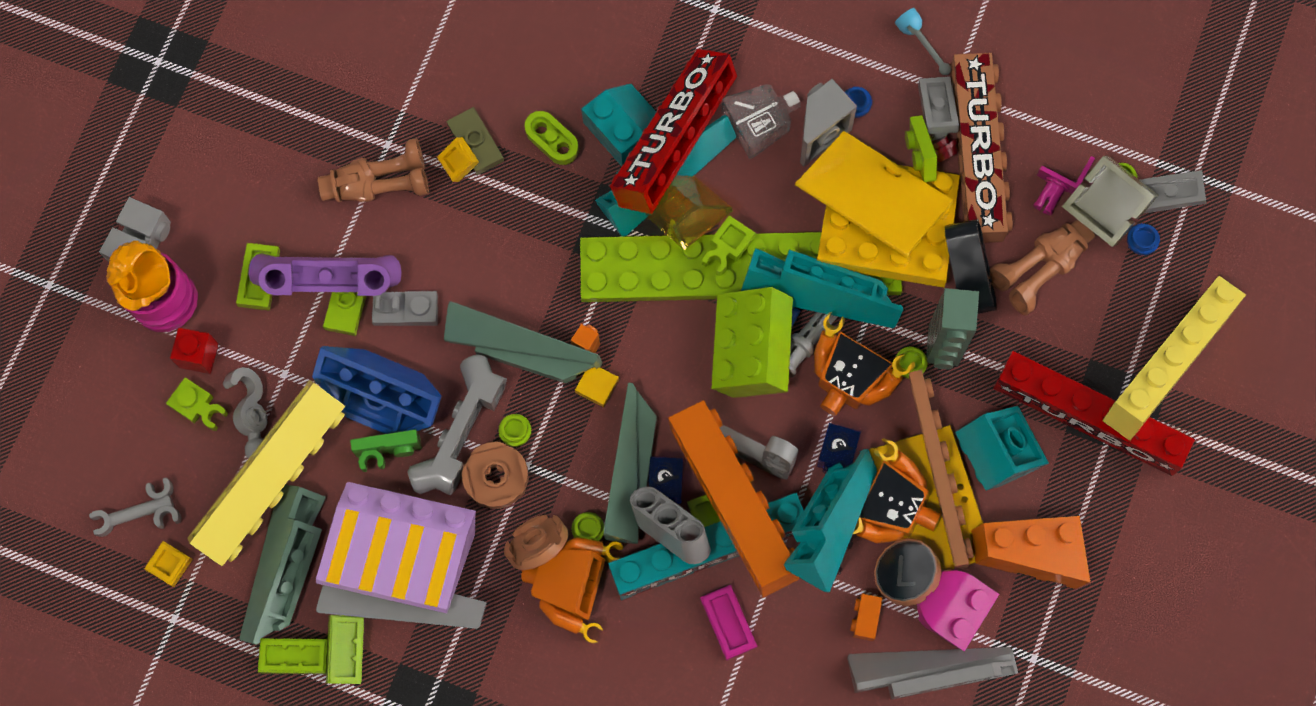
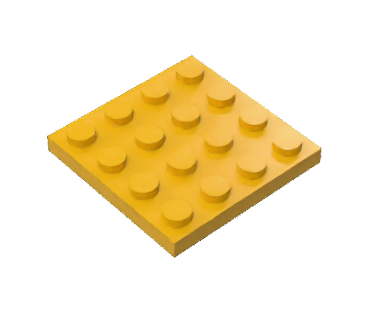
(855, 249)

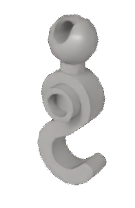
(249, 415)

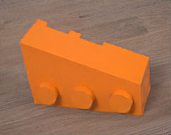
(1035, 547)

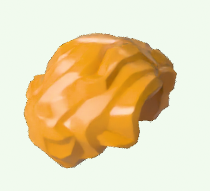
(137, 275)

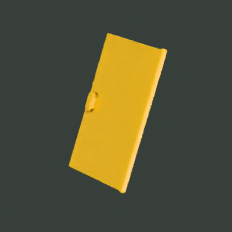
(858, 187)
(915, 450)

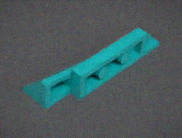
(710, 143)
(823, 287)
(830, 522)

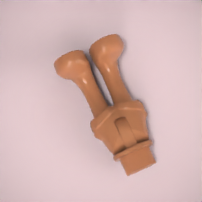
(359, 182)
(1057, 249)

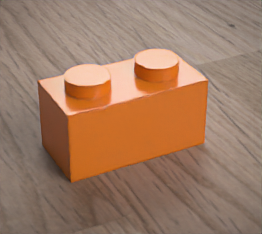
(586, 338)
(867, 617)

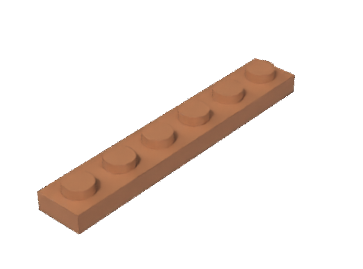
(944, 483)

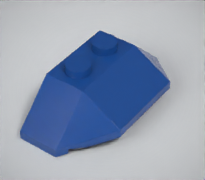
(377, 389)

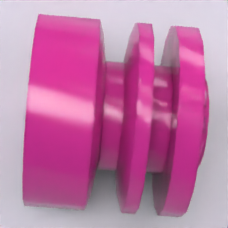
(174, 306)

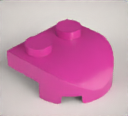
(956, 607)

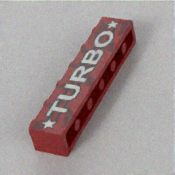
(673, 131)
(1085, 410)

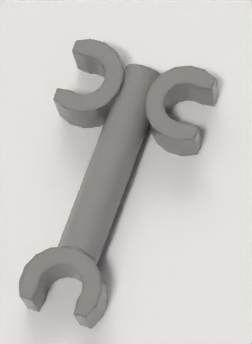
(159, 506)

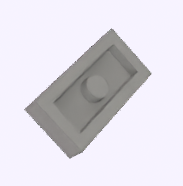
(938, 106)
(1176, 191)
(405, 309)

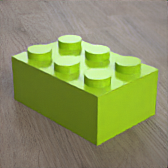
(752, 342)

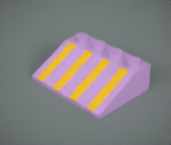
(397, 547)

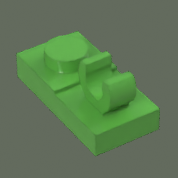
(399, 443)

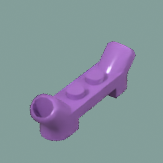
(324, 274)

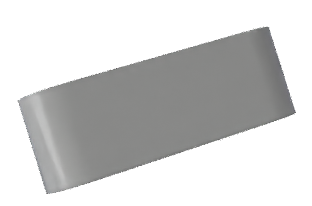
(670, 525)

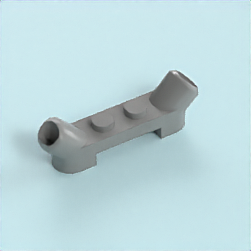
(444, 470)

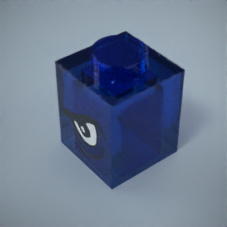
(838, 447)
(667, 477)

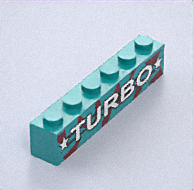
(660, 566)

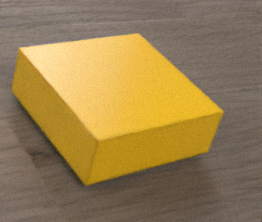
(457, 159)
(597, 385)
(168, 564)

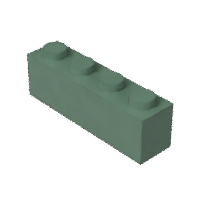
(952, 327)

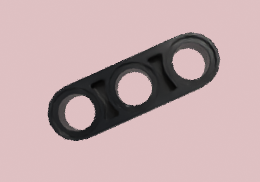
(971, 262)

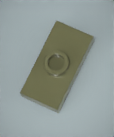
(478, 139)

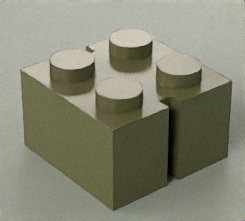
(1110, 201)

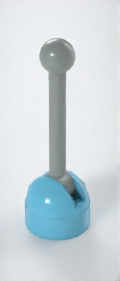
(910, 24)

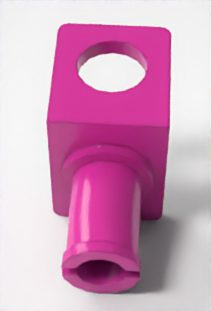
(1055, 187)

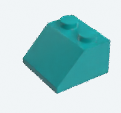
(618, 119)
(1001, 447)

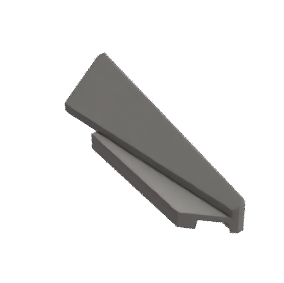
(462, 611)
(930, 670)

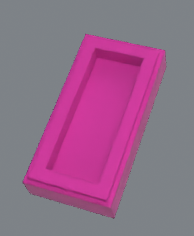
(728, 622)

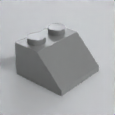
(826, 117)

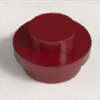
(945, 148)

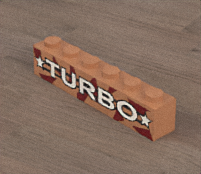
(979, 146)

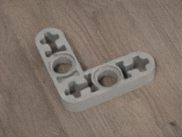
(775, 458)

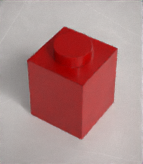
(194, 350)

